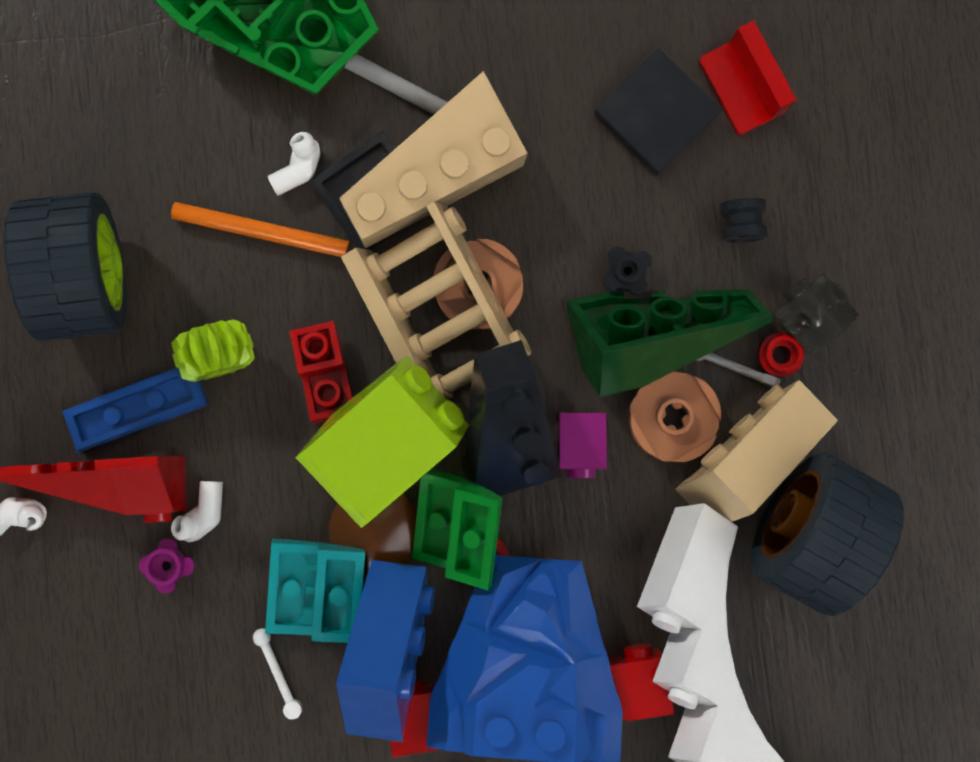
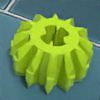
(212, 350)

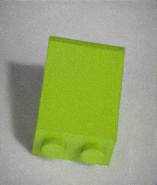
(383, 441)

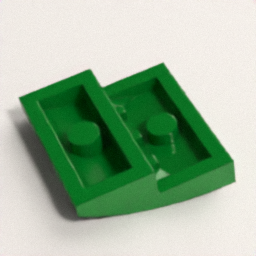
(457, 527)

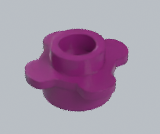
(153, 567)

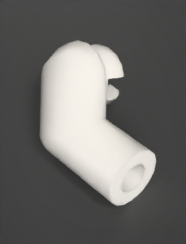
(301, 166)

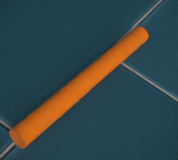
(259, 229)

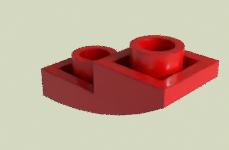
(322, 369)

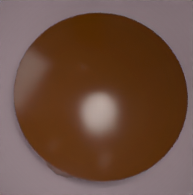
(384, 538)

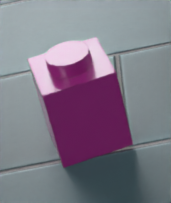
(581, 443)

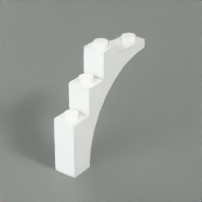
(697, 666)

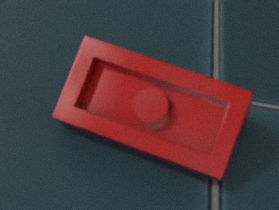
(747, 80)

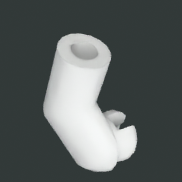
(21, 513)
(203, 517)

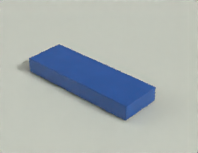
(133, 409)

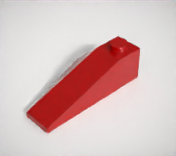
(121, 485)

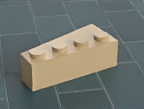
(442, 161)

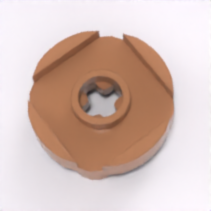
(503, 278)
(699, 423)

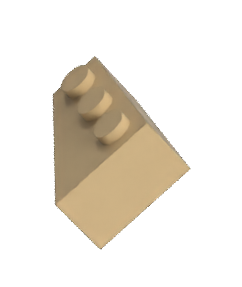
(759, 452)

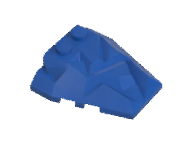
(528, 671)

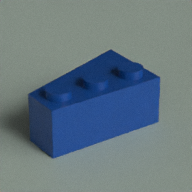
(383, 650)

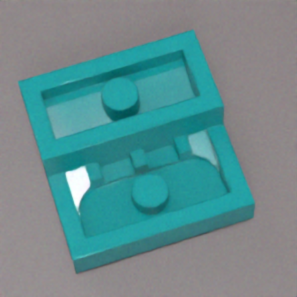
(314, 589)

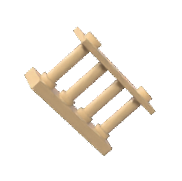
(392, 310)

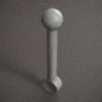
(765, 379)

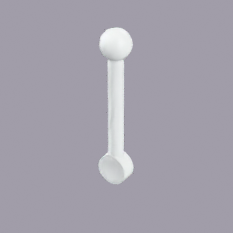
(292, 707)

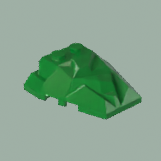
(288, 38)

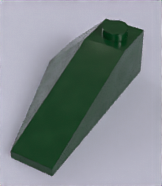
(642, 340)

